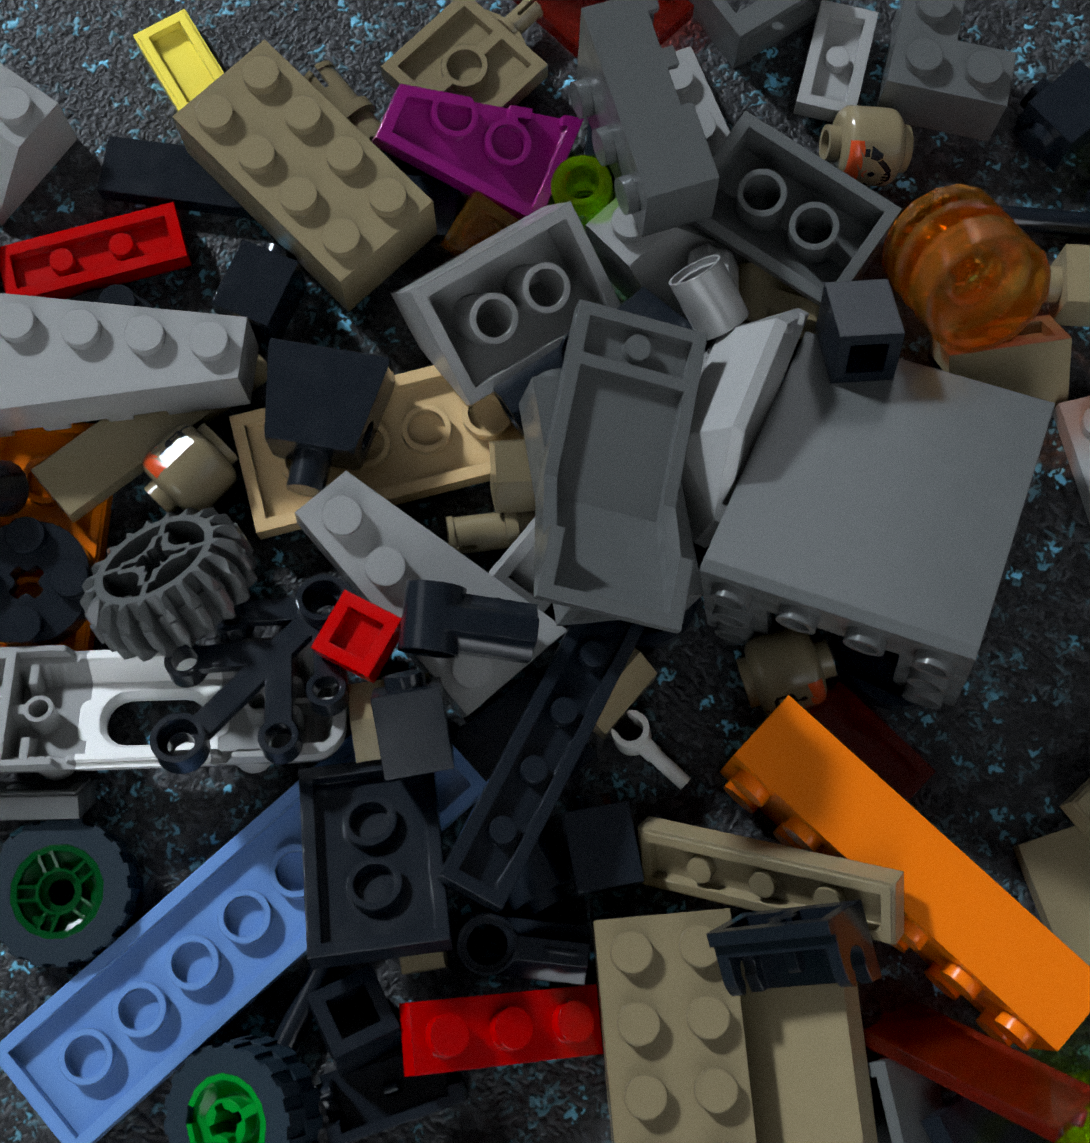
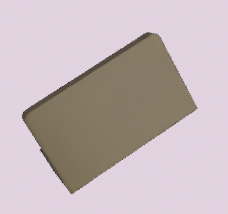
(1029, 363)

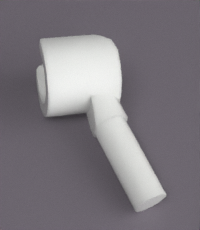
(650, 750)

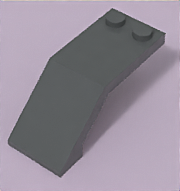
(617, 469)

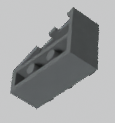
(637, 119)

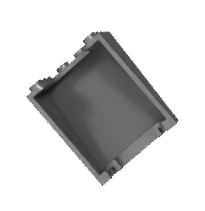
(878, 517)

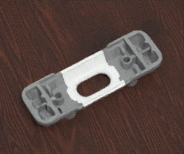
(62, 701)

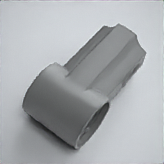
(710, 291)

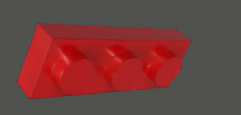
(96, 254)
(499, 1029)

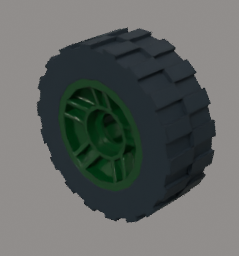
(103, 900)

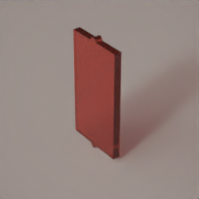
(981, 1069)

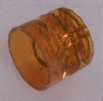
(965, 268)

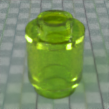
(580, 177)

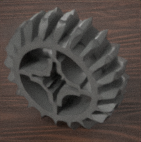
(169, 583)

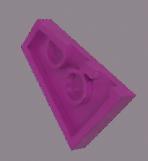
(478, 145)

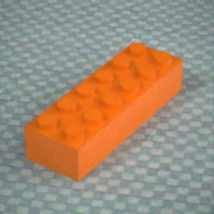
(954, 913)

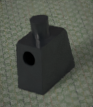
(323, 409)

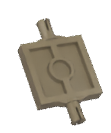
(472, 54)

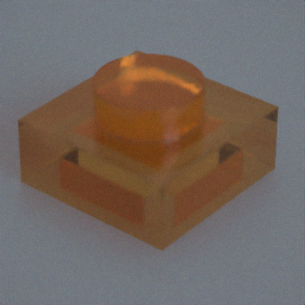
(475, 223)

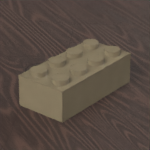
(307, 174)
(670, 1032)

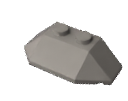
(731, 406)

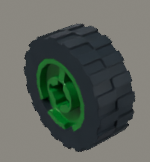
(244, 1078)

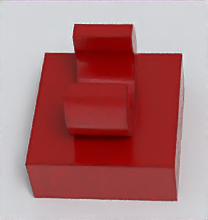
(358, 636)

